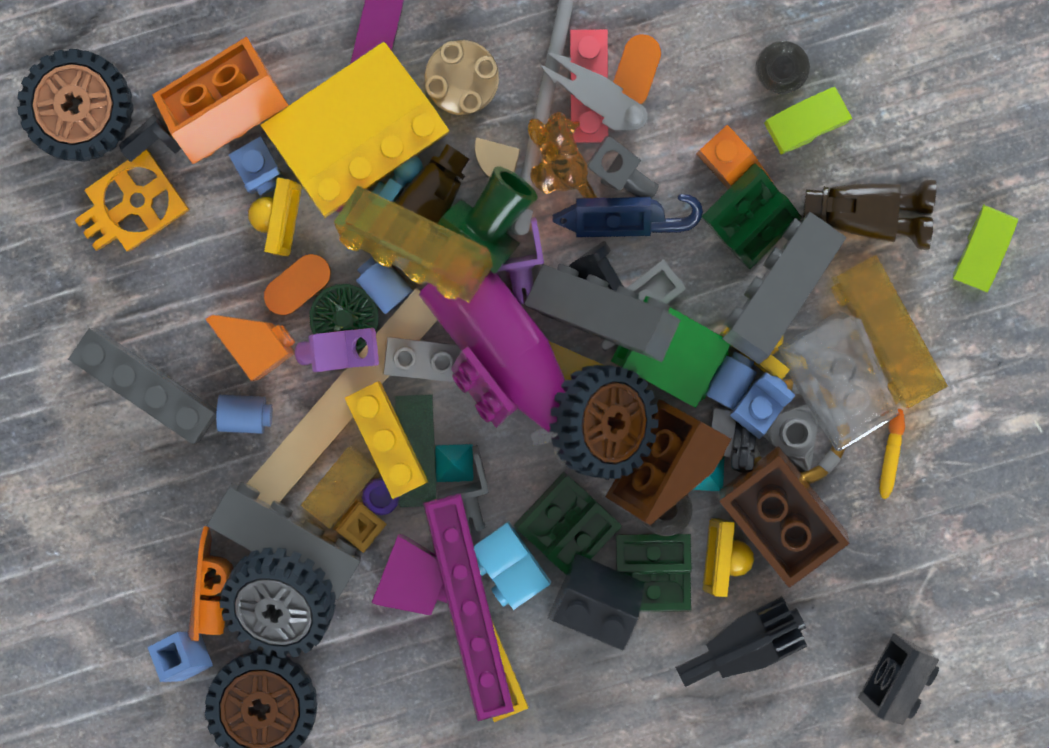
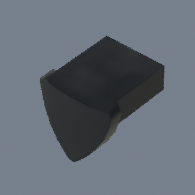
(146, 136)
(596, 264)

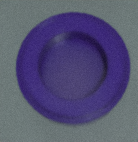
(377, 497)

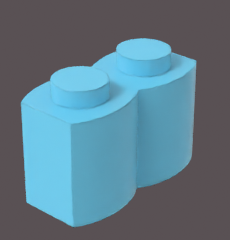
(510, 566)

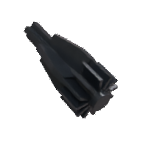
(749, 643)

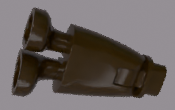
(435, 185)
(874, 210)

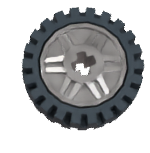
(278, 602)

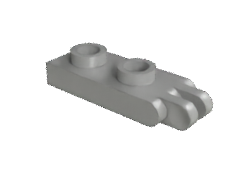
(420, 359)

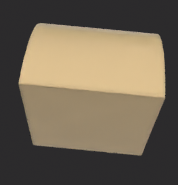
(495, 155)

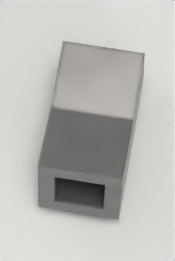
(725, 424)

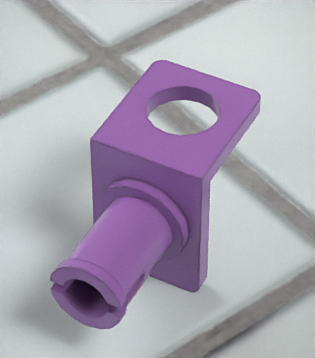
(520, 267)
(337, 350)

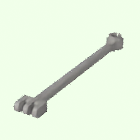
(544, 103)

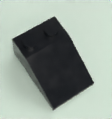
(898, 680)

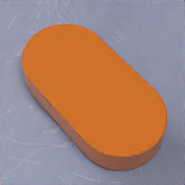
(638, 67)
(297, 284)

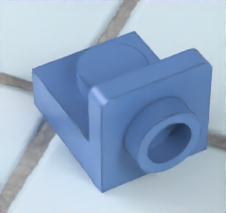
(256, 167)
(762, 404)

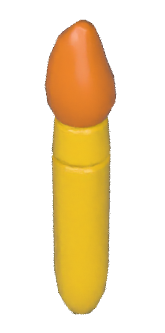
(891, 456)

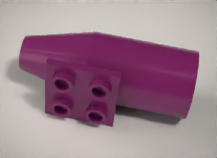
(502, 355)

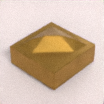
(360, 526)

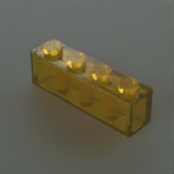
(413, 244)
(891, 331)

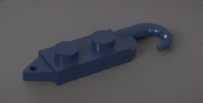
(625, 217)

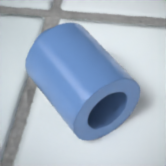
(383, 285)
(731, 380)
(243, 414)

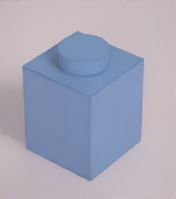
(179, 657)

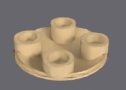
(461, 77)

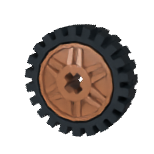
(50, 92)

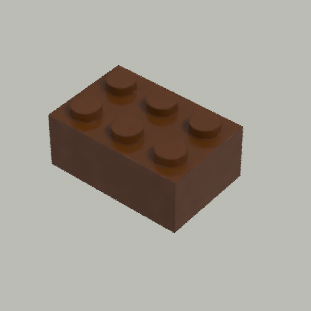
(784, 517)

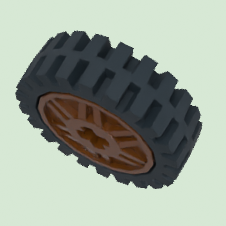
(604, 421)
(275, 683)

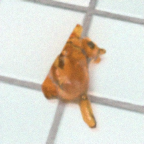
(561, 162)

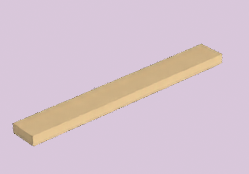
(331, 411)

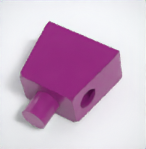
(410, 579)

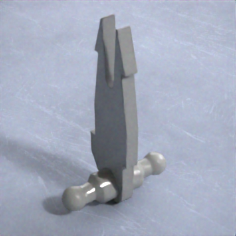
(601, 96)

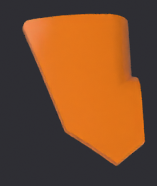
(205, 607)

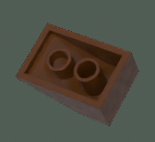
(678, 462)

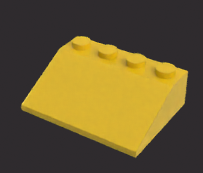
(355, 128)

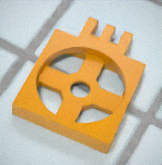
(107, 220)

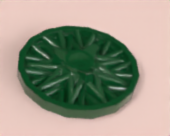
(343, 309)

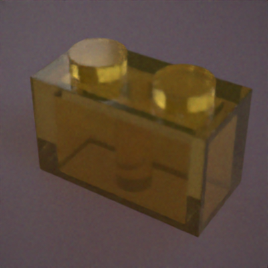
(340, 486)

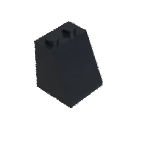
(598, 602)

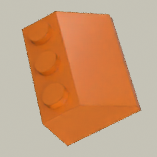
(219, 100)

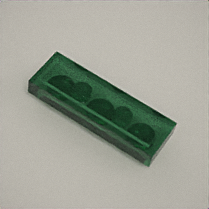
(417, 420)

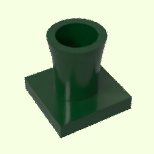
(493, 214)

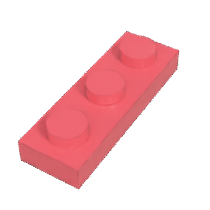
(589, 51)

